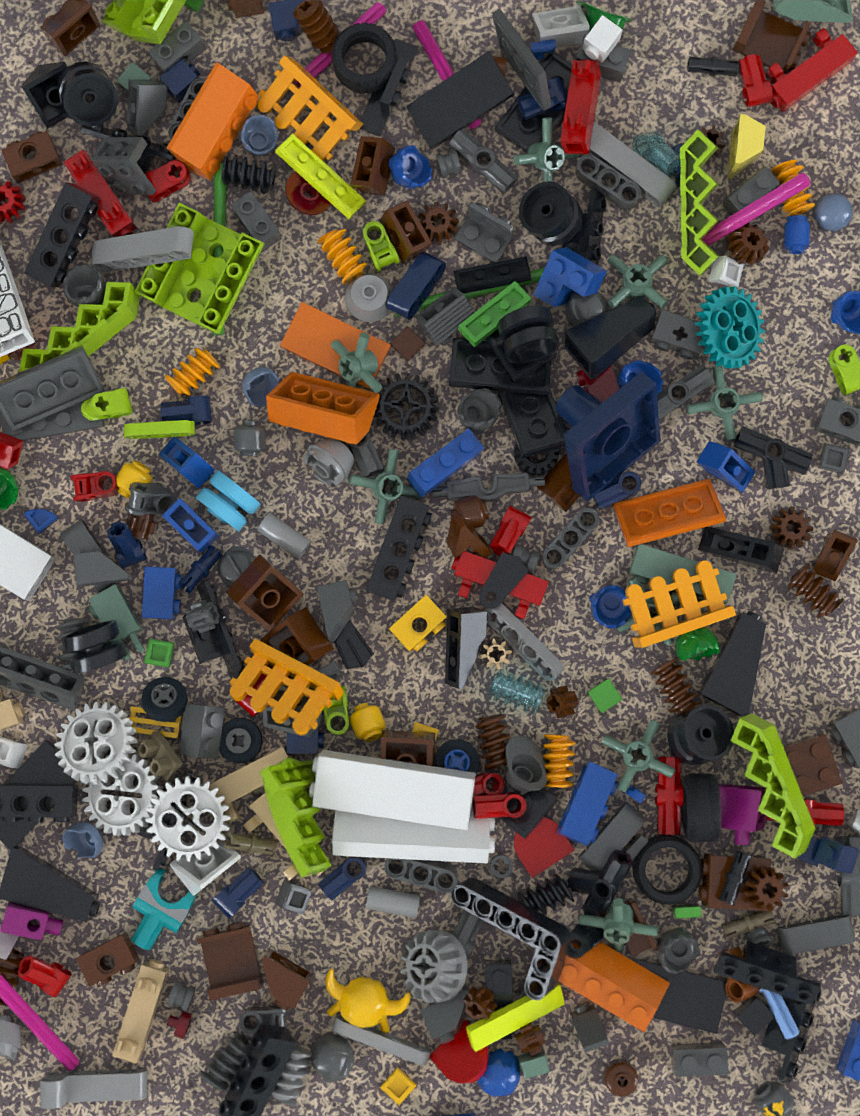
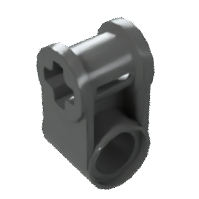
(149, 499)
(265, 1015)

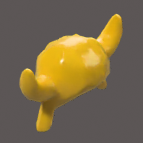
(364, 1001)

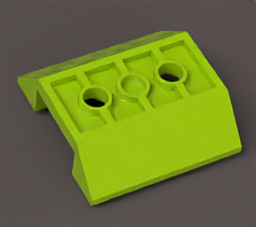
(143, 19)
(216, 278)

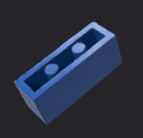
(445, 463)
(587, 804)

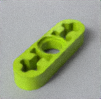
(159, 429)

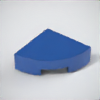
(542, 47)
(40, 519)
(635, 793)

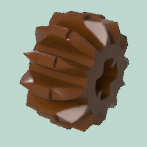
(444, 229)
(748, 244)
(791, 537)
(775, 892)

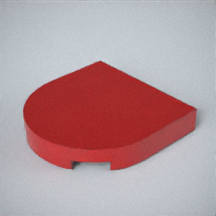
(541, 847)
(459, 1060)

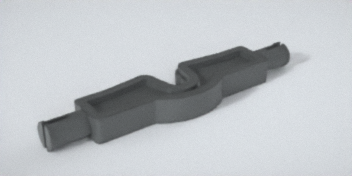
(502, 485)

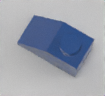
(186, 462)
(726, 466)

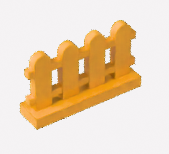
(302, 97)
(689, 605)
(298, 687)

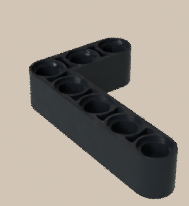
(520, 927)

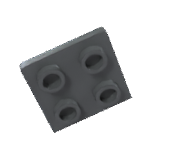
(118, 164)
(485, 233)

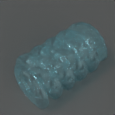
(516, 691)

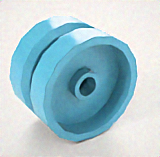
(226, 503)

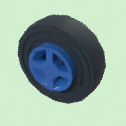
(457, 755)

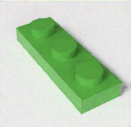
(485, 320)

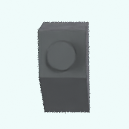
(145, 104)
(97, 568)
(336, 606)
(445, 1018)
(589, 1027)

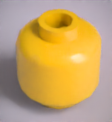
(131, 473)
(367, 722)

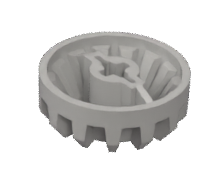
(449, 965)

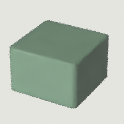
(132, 72)
(534, 1065)

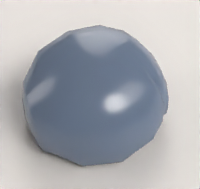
(259, 135)
(832, 211)
(258, 384)
(84, 839)

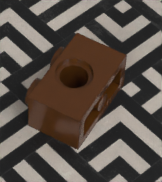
(45, 159)
(372, 165)
(405, 231)
(93, 965)

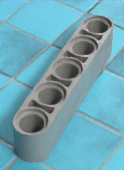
(652, 182)
(142, 249)

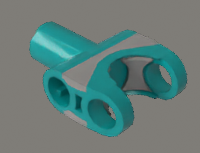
(158, 912)

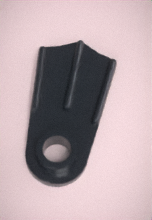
(503, 579)
(352, 647)
(586, 938)

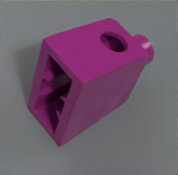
(741, 811)
(17, 922)

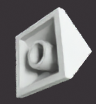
(563, 25)
(201, 872)

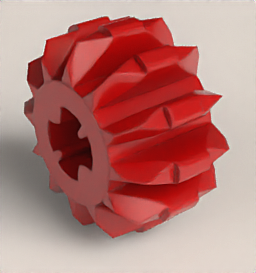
(14, 203)

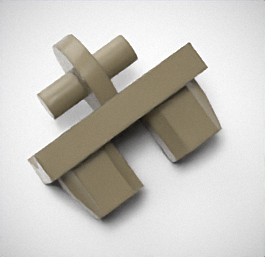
(163, 756)

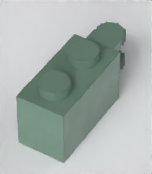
(113, 605)

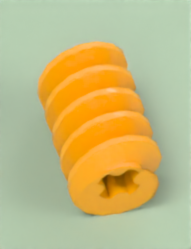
(798, 203)
(342, 255)
(192, 372)
(558, 760)

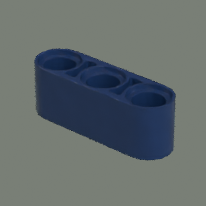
(416, 285)

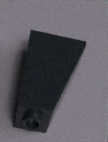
(609, 335)
(736, 666)
(43, 887)

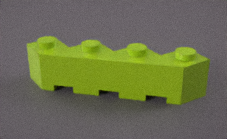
(694, 189)
(93, 325)
(783, 796)

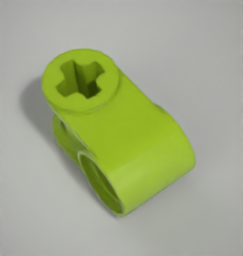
(381, 250)
(846, 371)
(107, 405)
(338, 709)

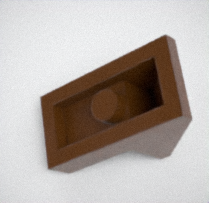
(464, 536)
(834, 554)

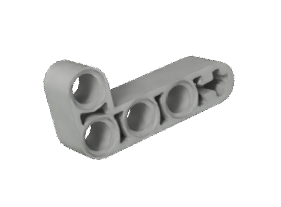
(92, 1086)

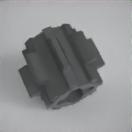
(202, 616)

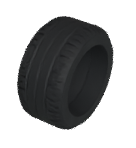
(358, 34)
(701, 808)
(691, 882)

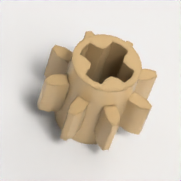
(500, 648)

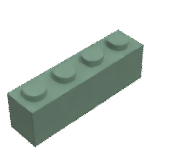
(651, 562)

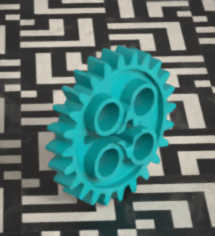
(730, 327)

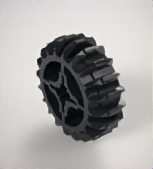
(403, 428)

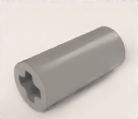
(284, 535)
(393, 902)

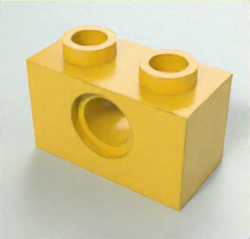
(422, 609)

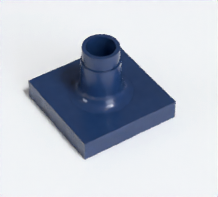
(608, 434)

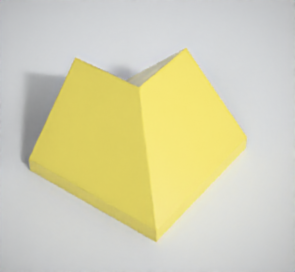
(746, 144)

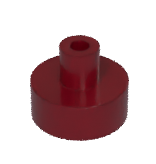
(180, 1024)

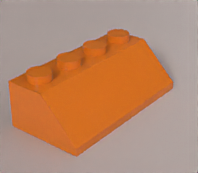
(213, 122)
(322, 407)
(615, 984)

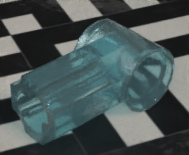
(657, 151)

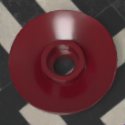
(296, 188)

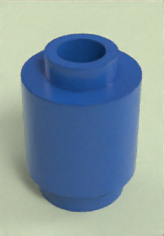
(797, 234)

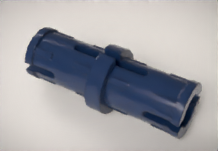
(200, 569)

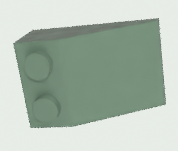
(815, 10)

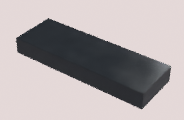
(492, 275)

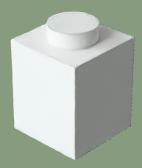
(602, 39)

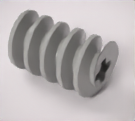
(291, 1077)

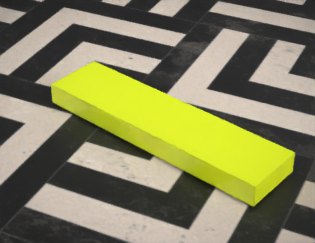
(320, 176)
(512, 1018)

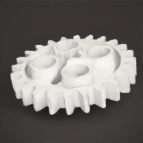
(95, 743)
(119, 818)
(171, 835)

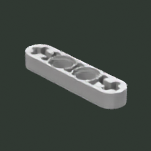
(520, 643)
(383, 1041)

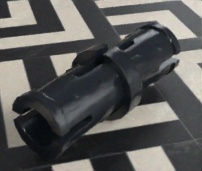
(712, 66)
(735, 877)

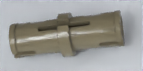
(249, 843)
(747, 923)

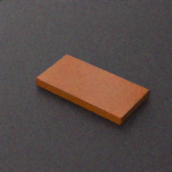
(312, 336)
(669, 512)

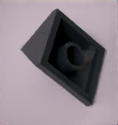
(43, 94)

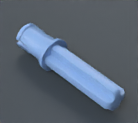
(781, 1014)

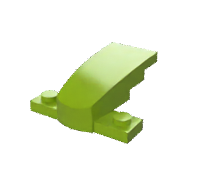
(293, 813)

